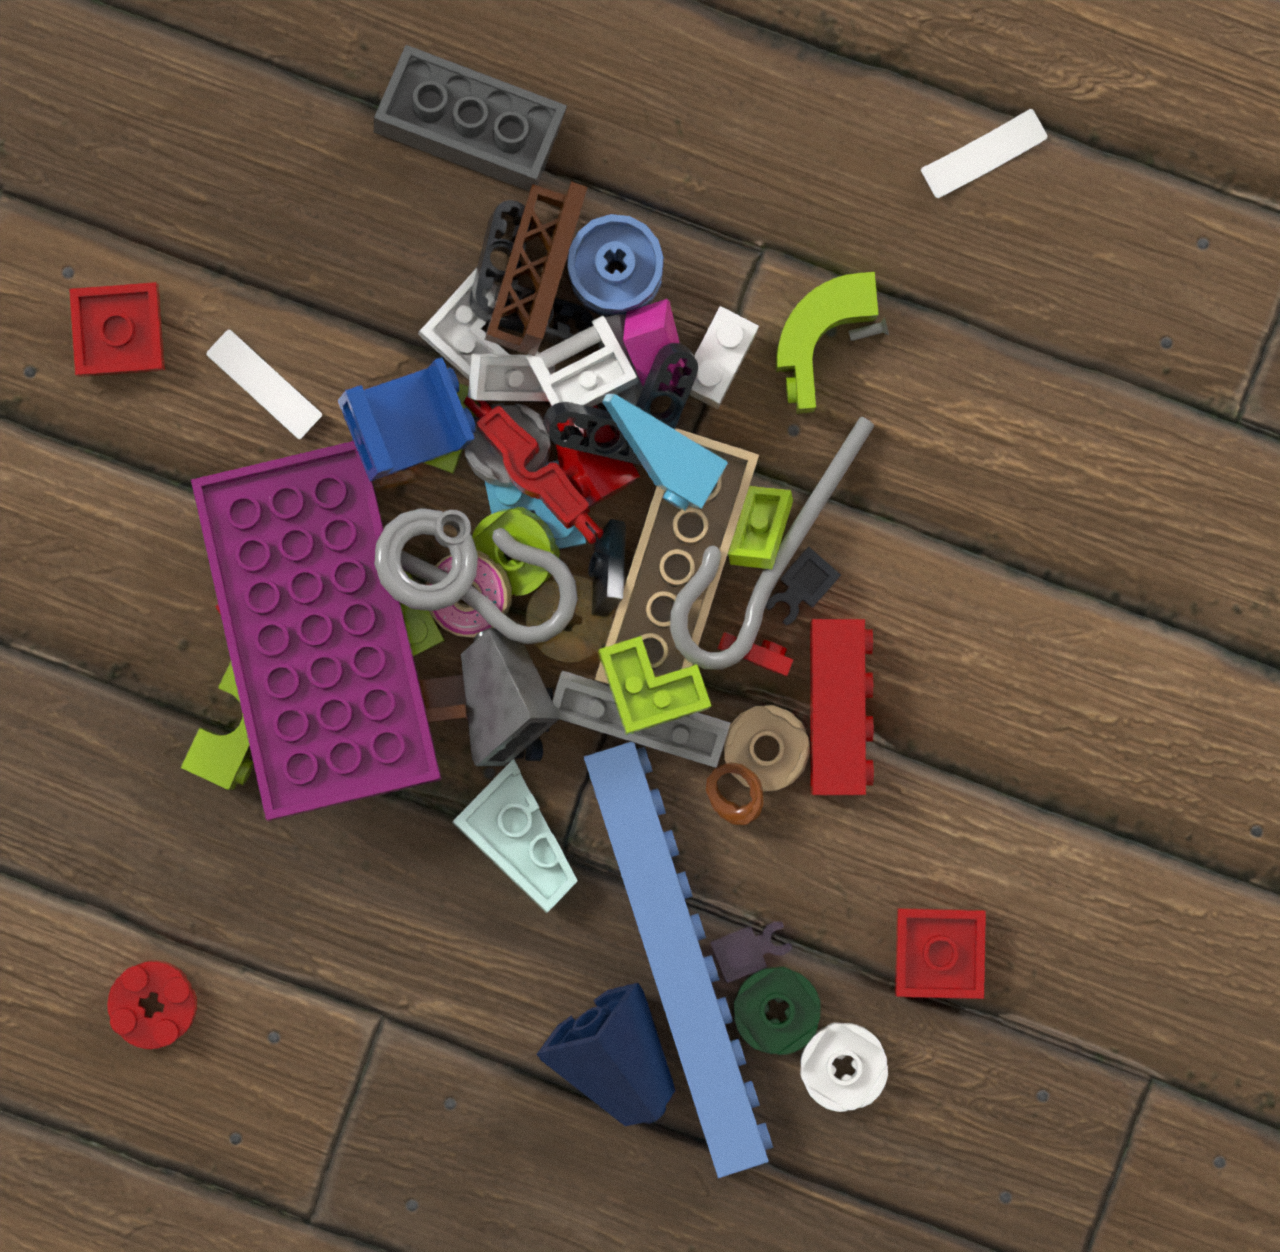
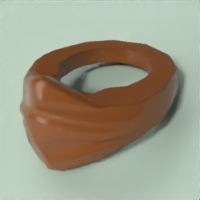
(729, 810)

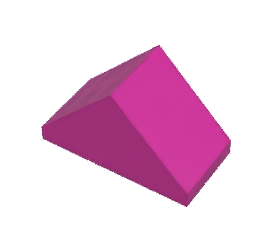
(647, 332)

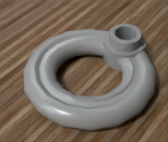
(429, 523)

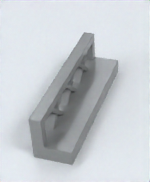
(593, 707)

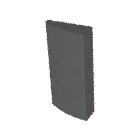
(469, 118)

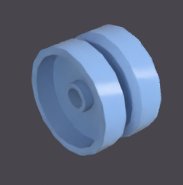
(609, 241)

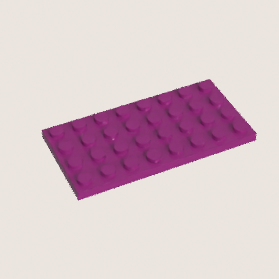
(314, 632)

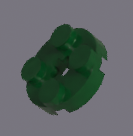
(772, 1035)

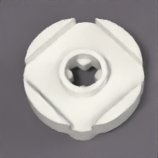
(850, 1091)

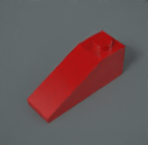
(592, 474)

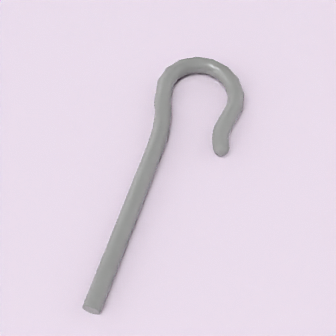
(769, 577)
(490, 611)

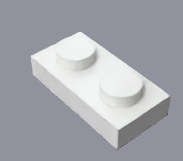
(504, 378)

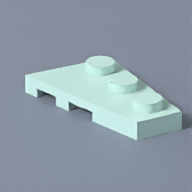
(515, 836)

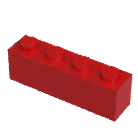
(838, 707)

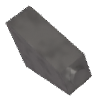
(503, 699)

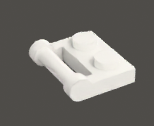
(589, 378)

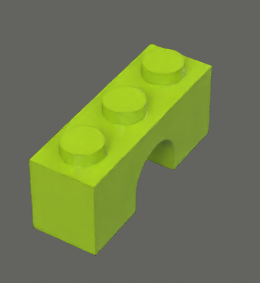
(221, 757)

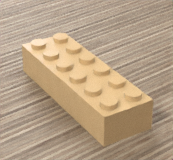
(672, 554)

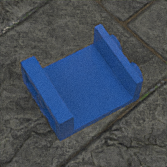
(407, 420)

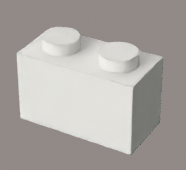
(721, 355)

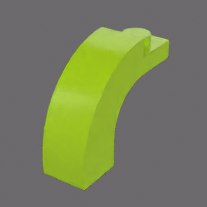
(831, 304)

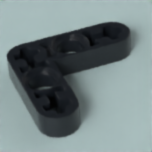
(487, 274)
(592, 418)

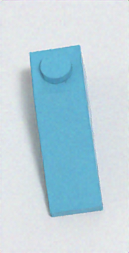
(669, 458)

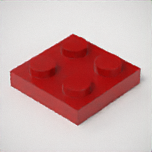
(116, 329)
(940, 953)

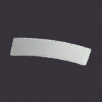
(984, 154)
(264, 384)

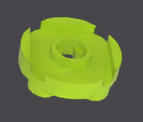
(526, 529)

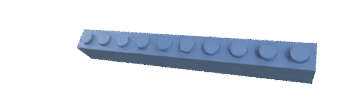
(677, 960)

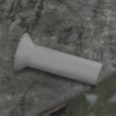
(869, 330)

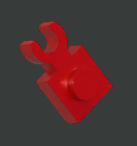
(767, 656)

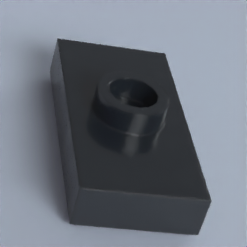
(607, 568)

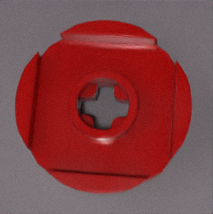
(173, 991)

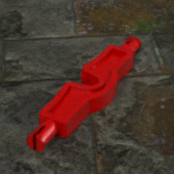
(547, 483)

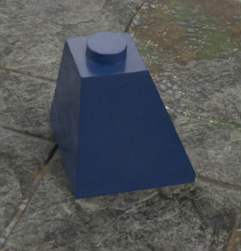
(614, 1056)

